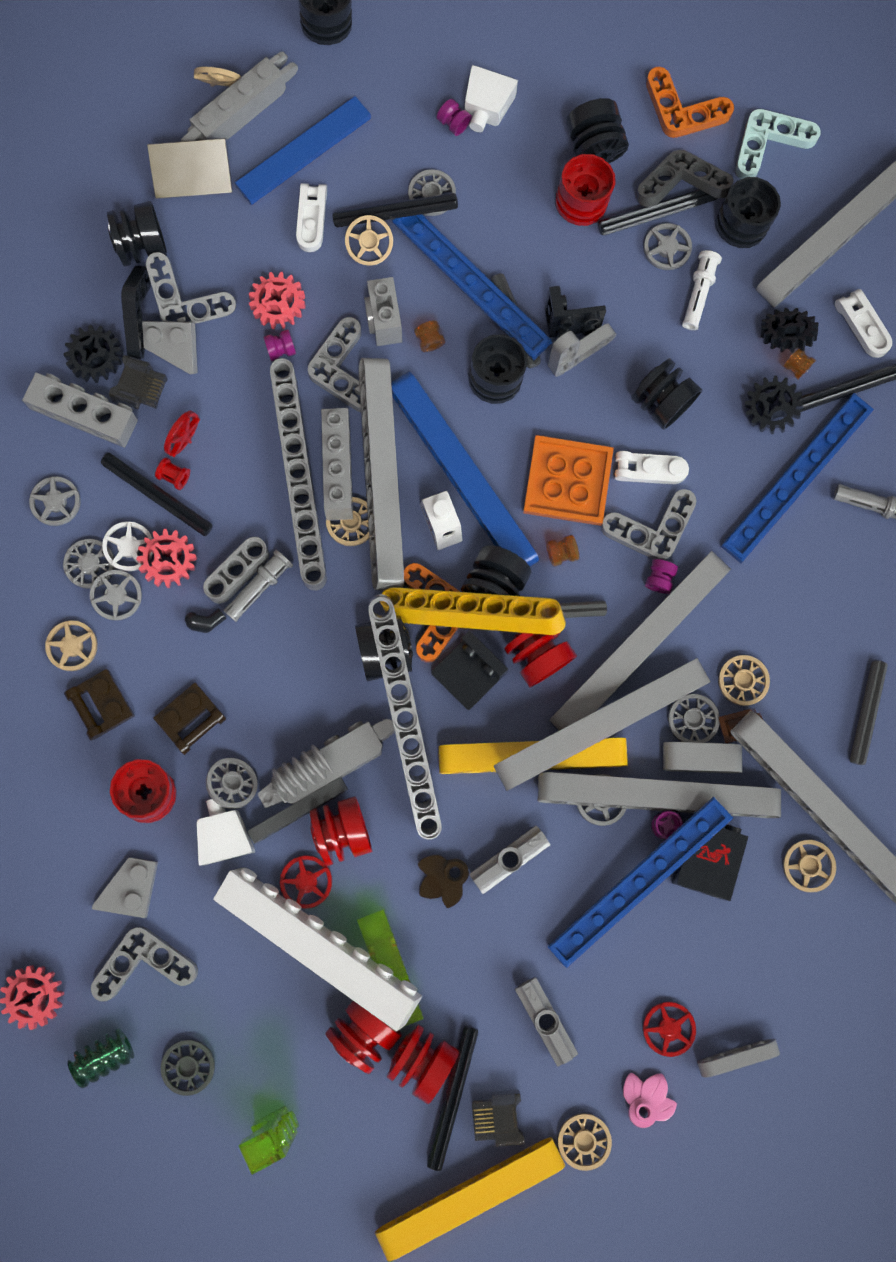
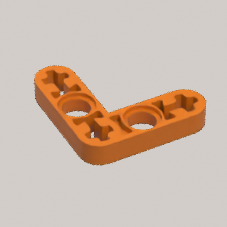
(681, 115)
(425, 639)

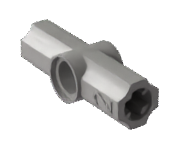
(524, 848)
(554, 1037)

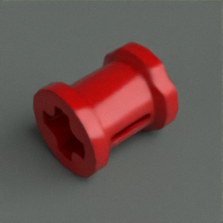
(172, 473)

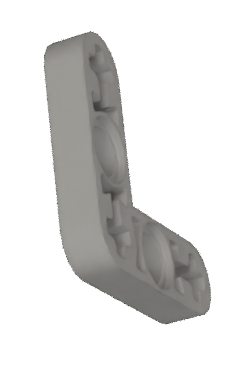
(175, 301)
(569, 351)
(332, 364)
(651, 536)
(145, 953)

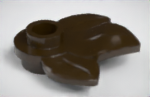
(438, 880)

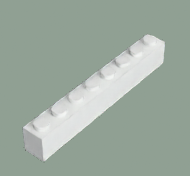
(319, 948)

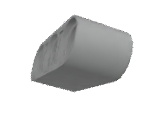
(238, 557)
(702, 757)

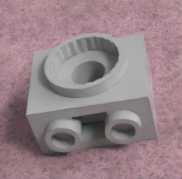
(383, 311)

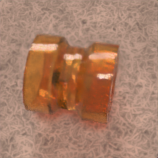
(562, 550)

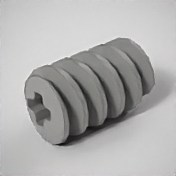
(300, 773)

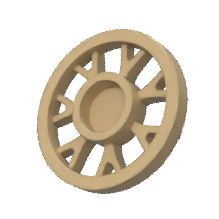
(350, 526)
(744, 680)
(584, 1142)

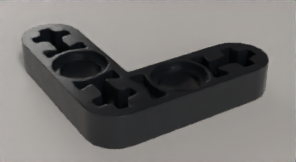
(132, 296)

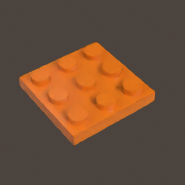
(568, 480)

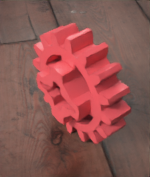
(284, 291)
(159, 566)
(37, 1006)

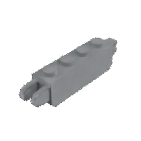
(242, 100)
(343, 756)

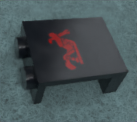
(715, 865)

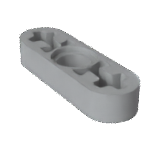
(738, 1058)

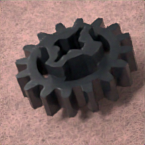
(789, 330)
(88, 344)
(783, 409)

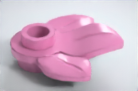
(650, 1095)

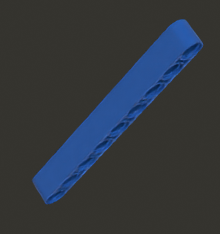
(460, 468)

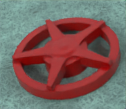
(181, 433)
(306, 881)
(669, 1029)

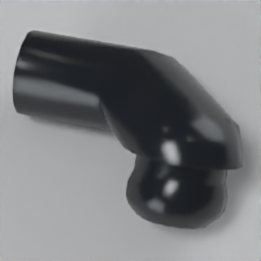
(204, 623)

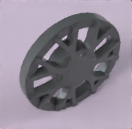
(187, 1067)

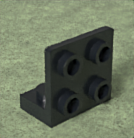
(578, 321)
(469, 671)

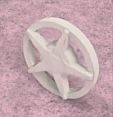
(126, 545)

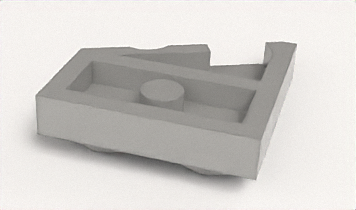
(172, 342)
(129, 889)

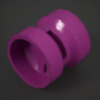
(454, 117)
(279, 345)
(661, 576)
(671, 823)

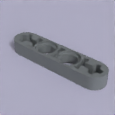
(297, 810)

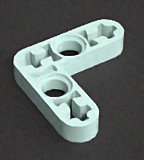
(762, 133)

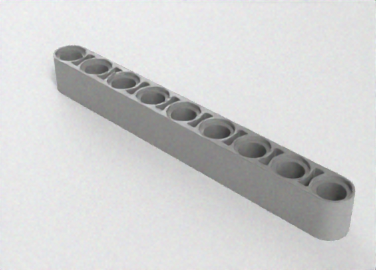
(829, 238)
(293, 462)
(381, 474)
(642, 641)
(601, 724)
(408, 730)
(656, 794)
(818, 801)

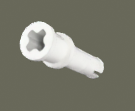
(703, 279)

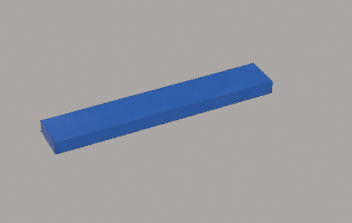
(303, 150)

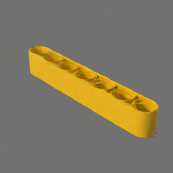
(476, 610)
(483, 756)
(469, 1199)

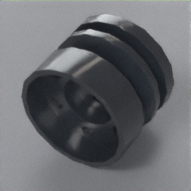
(326, 20)
(598, 129)
(748, 212)
(136, 233)
(501, 356)
(666, 393)
(497, 573)
(369, 651)

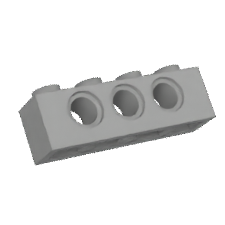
(45, 388)
(337, 464)

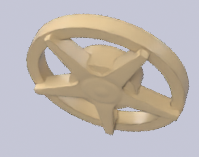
(216, 76)
(369, 240)
(71, 645)
(809, 866)

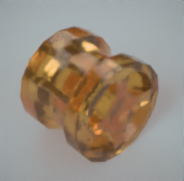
(429, 336)
(799, 363)

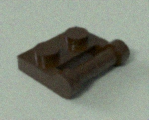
(106, 698)
(183, 712)

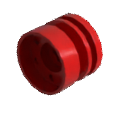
(585, 189)
(541, 654)
(132, 780)
(340, 831)
(361, 1037)
(423, 1064)

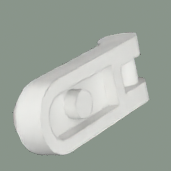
(311, 217)
(865, 323)
(651, 468)

